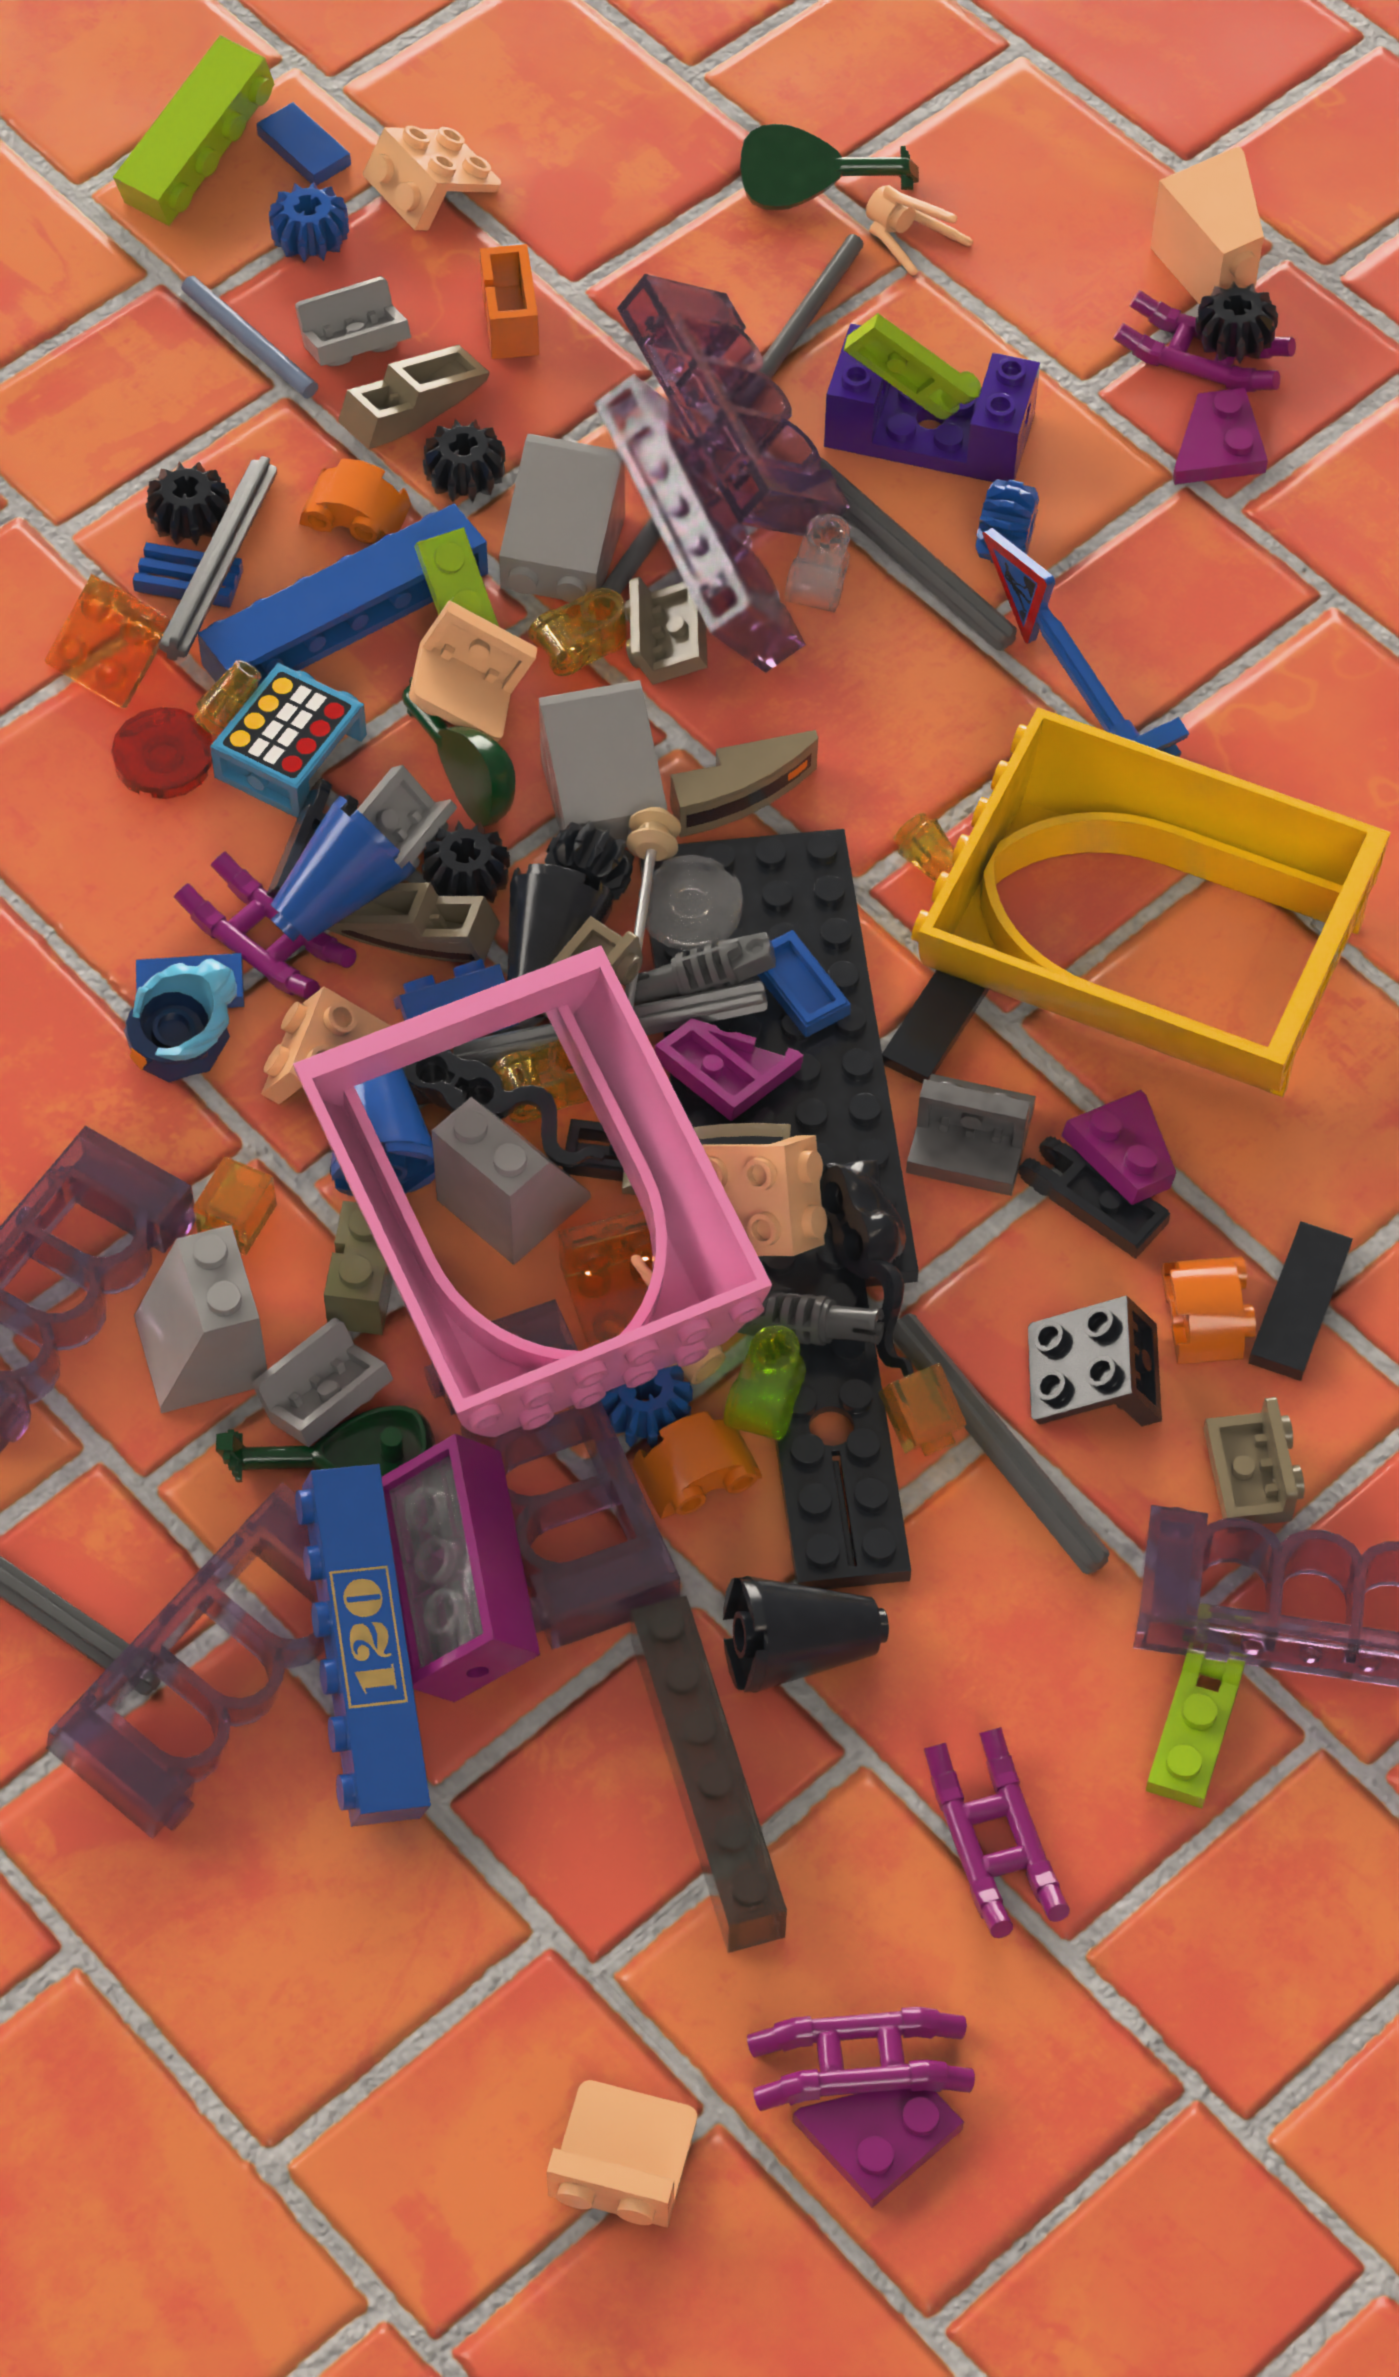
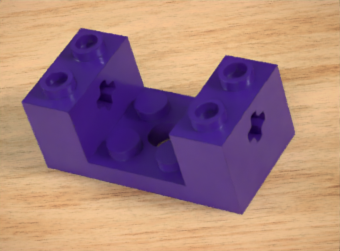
(976, 442)

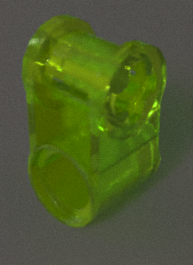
(767, 1384)

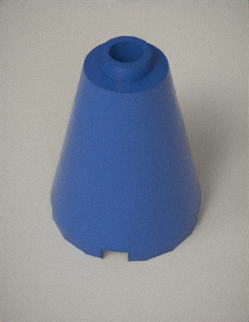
(336, 874)
(400, 1130)

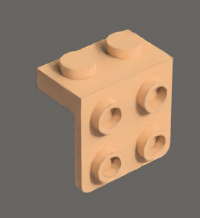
(418, 168)
(469, 670)
(310, 1029)
(774, 1192)
(622, 2153)

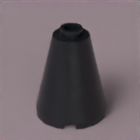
(547, 912)
(796, 1631)

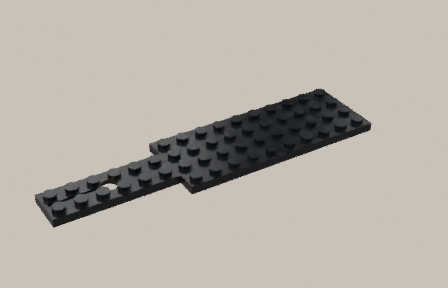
(844, 1100)

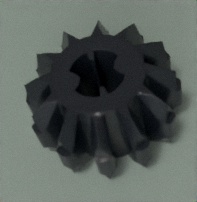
(1236, 322)
(464, 460)
(187, 502)
(593, 854)
(466, 863)

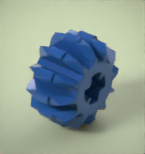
(309, 221)
(1010, 511)
(667, 1403)

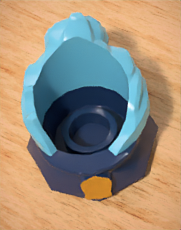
(181, 1019)

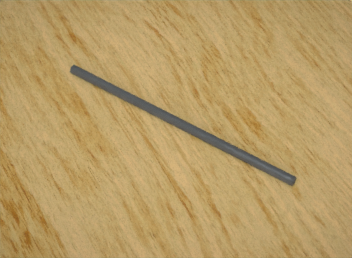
(771, 362)

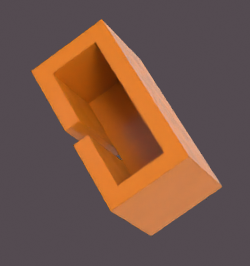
(509, 301)

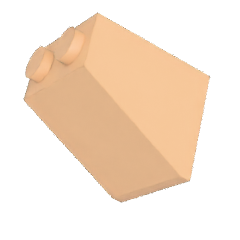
(1209, 225)

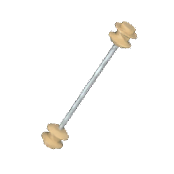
(653, 841)

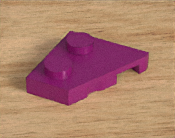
(1220, 439)
(724, 1066)
(1124, 1146)
(879, 2135)

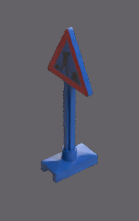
(1028, 593)

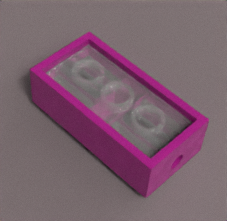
(458, 1568)

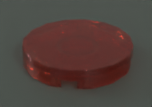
(162, 752)

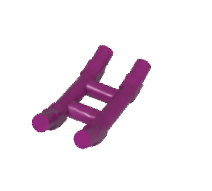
(1176, 355)
(232, 932)
(1006, 1802)
(834, 2080)

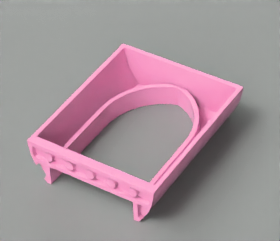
(703, 1262)

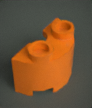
(357, 499)
(1208, 1308)
(692, 1461)

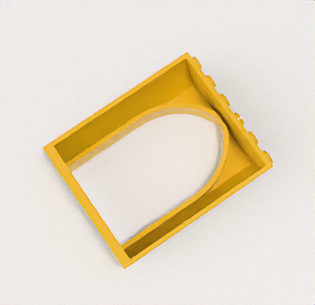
(1102, 793)

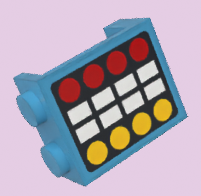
(285, 737)

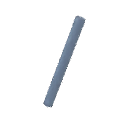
(249, 337)

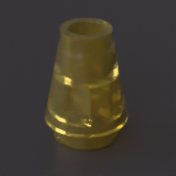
(227, 697)
(925, 846)

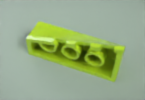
(194, 130)

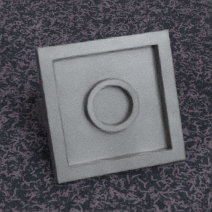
(970, 1134)

